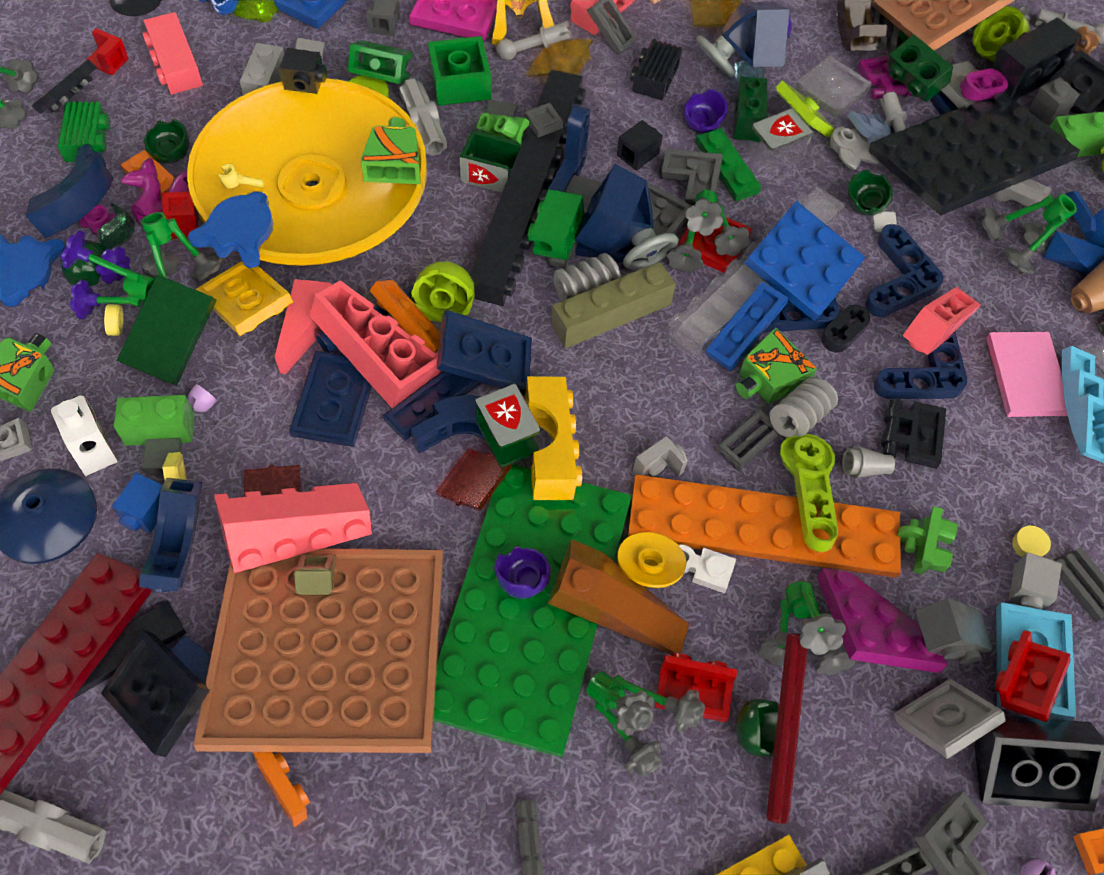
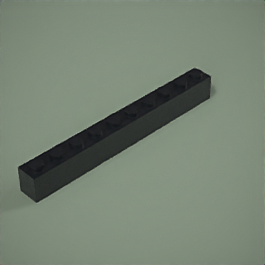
(526, 186)

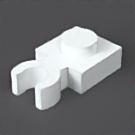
(710, 568)

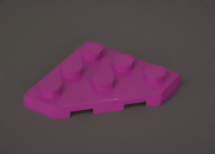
(874, 626)

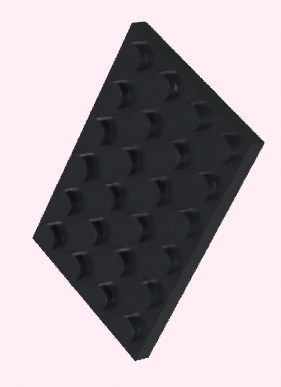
(972, 152)

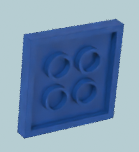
(805, 260)

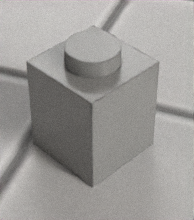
(1035, 581)

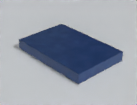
(483, 352)
(331, 401)

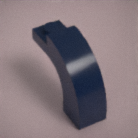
(73, 196)
(451, 417)
(173, 536)

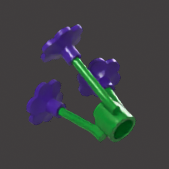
(112, 266)

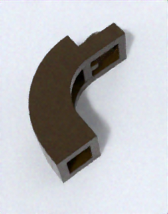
(856, 26)

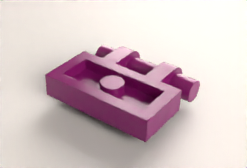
(877, 73)

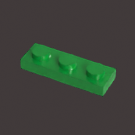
(734, 171)

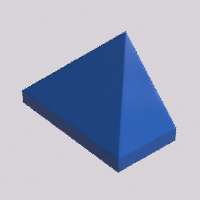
(1074, 253)

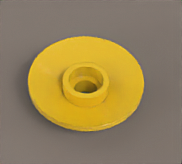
(651, 559)

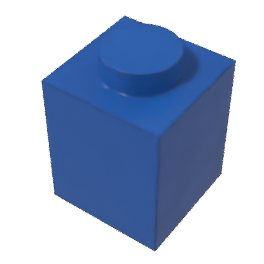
(138, 504)

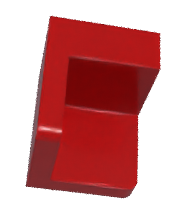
(110, 52)
(181, 207)

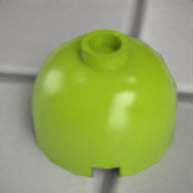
(999, 29)
(443, 286)

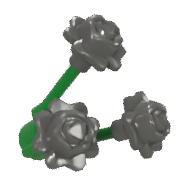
(636, 713)

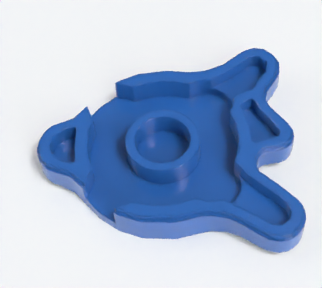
(238, 226)
(25, 266)

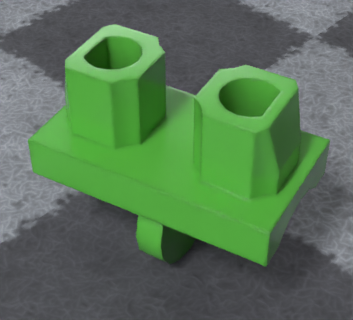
(503, 126)
(932, 530)

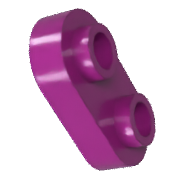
(983, 84)

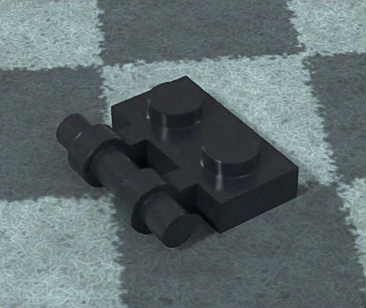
(924, 435)

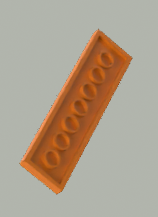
(763, 526)

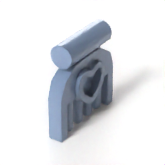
(870, 126)

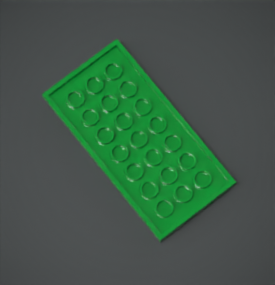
(516, 662)

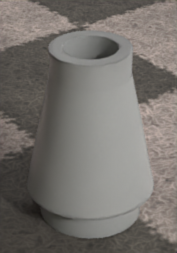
(864, 462)

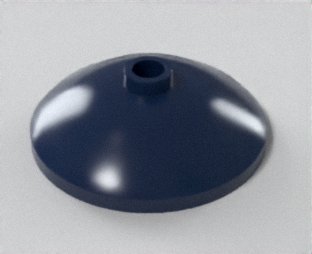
(53, 527)

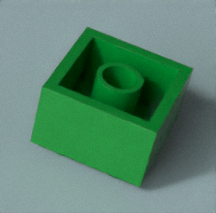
(459, 70)

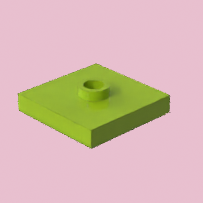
(806, 108)

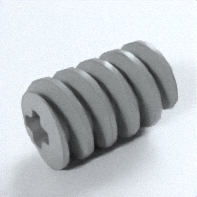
(585, 276)
(803, 407)

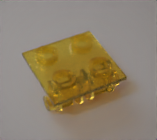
(712, 11)
(563, 56)

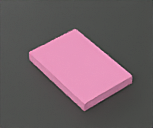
(1027, 373)

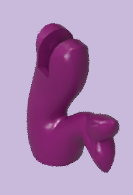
(150, 200)

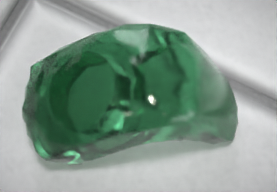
(118, 230)

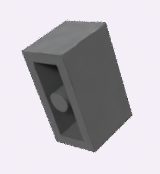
(954, 631)

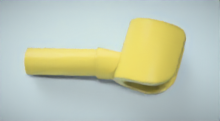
(233, 179)

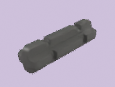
(529, 837)

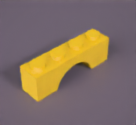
(554, 467)

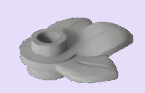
(851, 147)

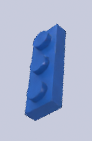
(746, 326)

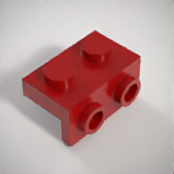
(1032, 677)
(711, 679)

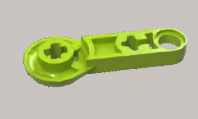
(812, 486)

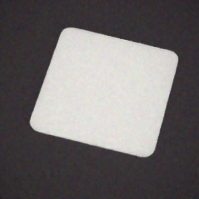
(884, 219)

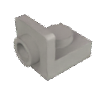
(658, 457)

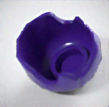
(705, 111)
(522, 572)

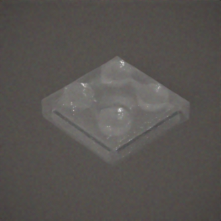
(833, 86)

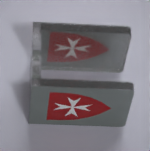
(783, 141)

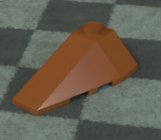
(600, 592)

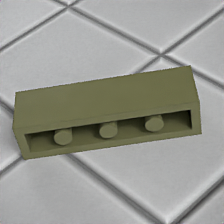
(612, 304)

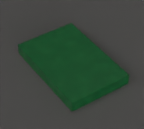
(166, 330)

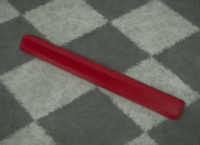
(787, 731)

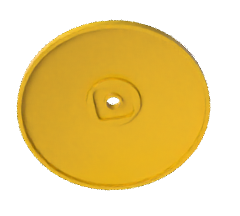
(299, 140)

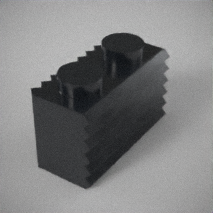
(656, 69)

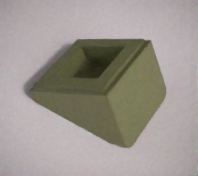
(315, 574)

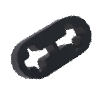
(841, 324)

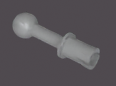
(1046, 16)
(507, 49)
(893, 111)

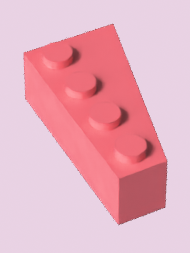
(374, 343)
(290, 523)

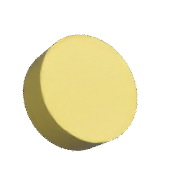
(114, 319)
(1031, 540)

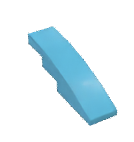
(1084, 401)

